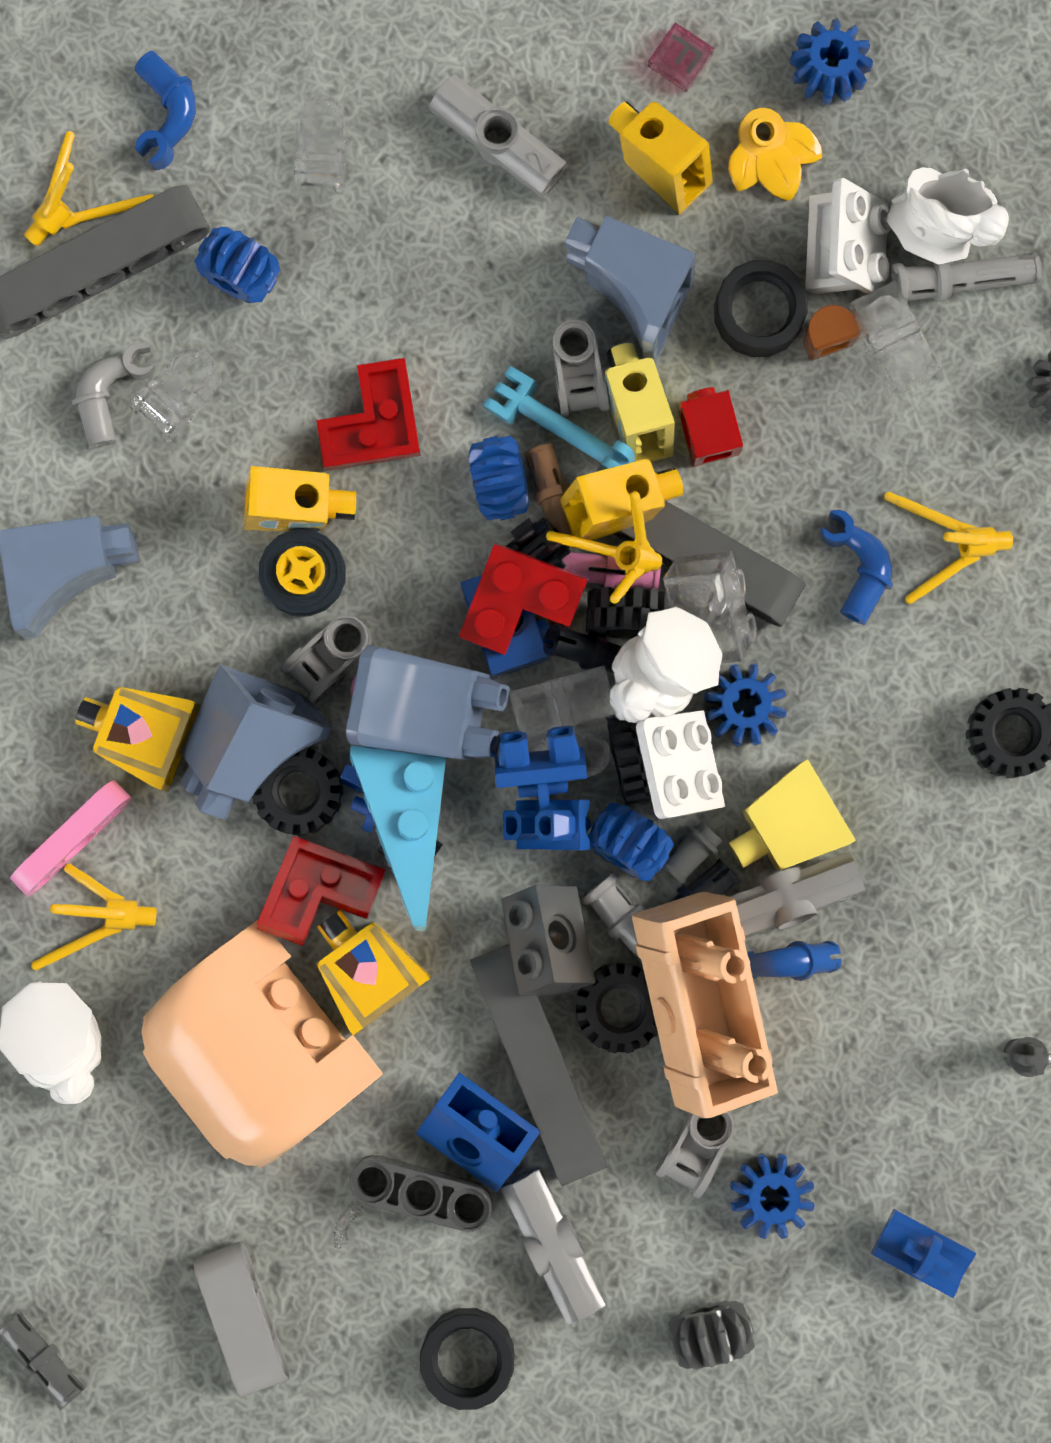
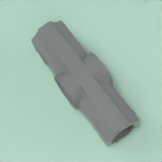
(475, 116)
(798, 894)
(553, 1246)

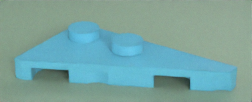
(405, 804)

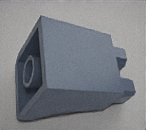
(635, 272)
(56, 562)
(422, 706)
(243, 737)

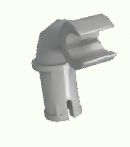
(92, 392)

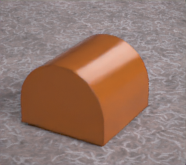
(830, 331)

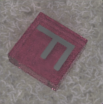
(680, 57)

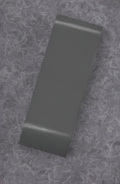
(396, 1198)

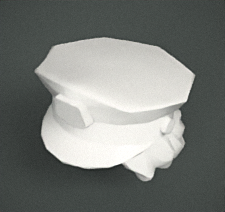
(945, 214)
(664, 666)
(52, 1040)

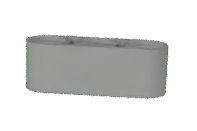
(241, 1319)

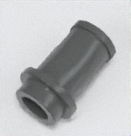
(692, 851)

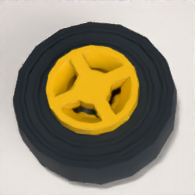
(292, 558)

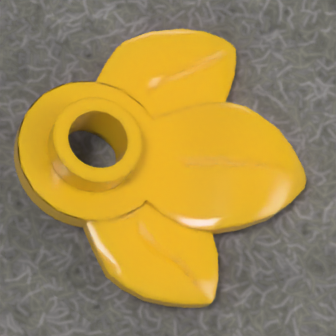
(772, 161)

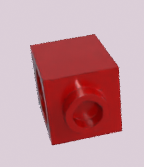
(710, 426)

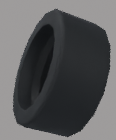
(774, 274)
(467, 1397)

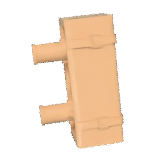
(704, 1004)

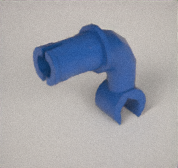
(175, 96)
(874, 569)
(795, 961)

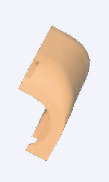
(252, 1051)

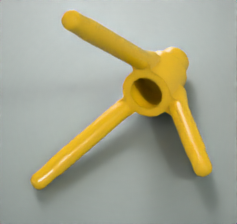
(56, 214)
(971, 540)
(633, 556)
(118, 915)

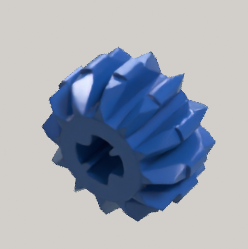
(812, 61)
(237, 265)
(499, 478)
(758, 714)
(630, 841)
(774, 1178)

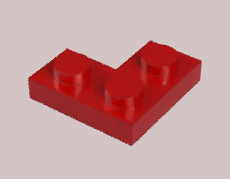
(384, 429)
(518, 583)
(313, 877)

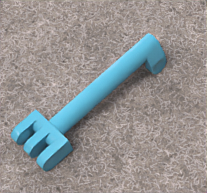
(521, 402)

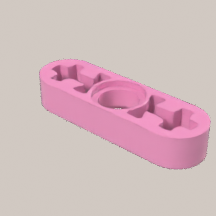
(70, 838)

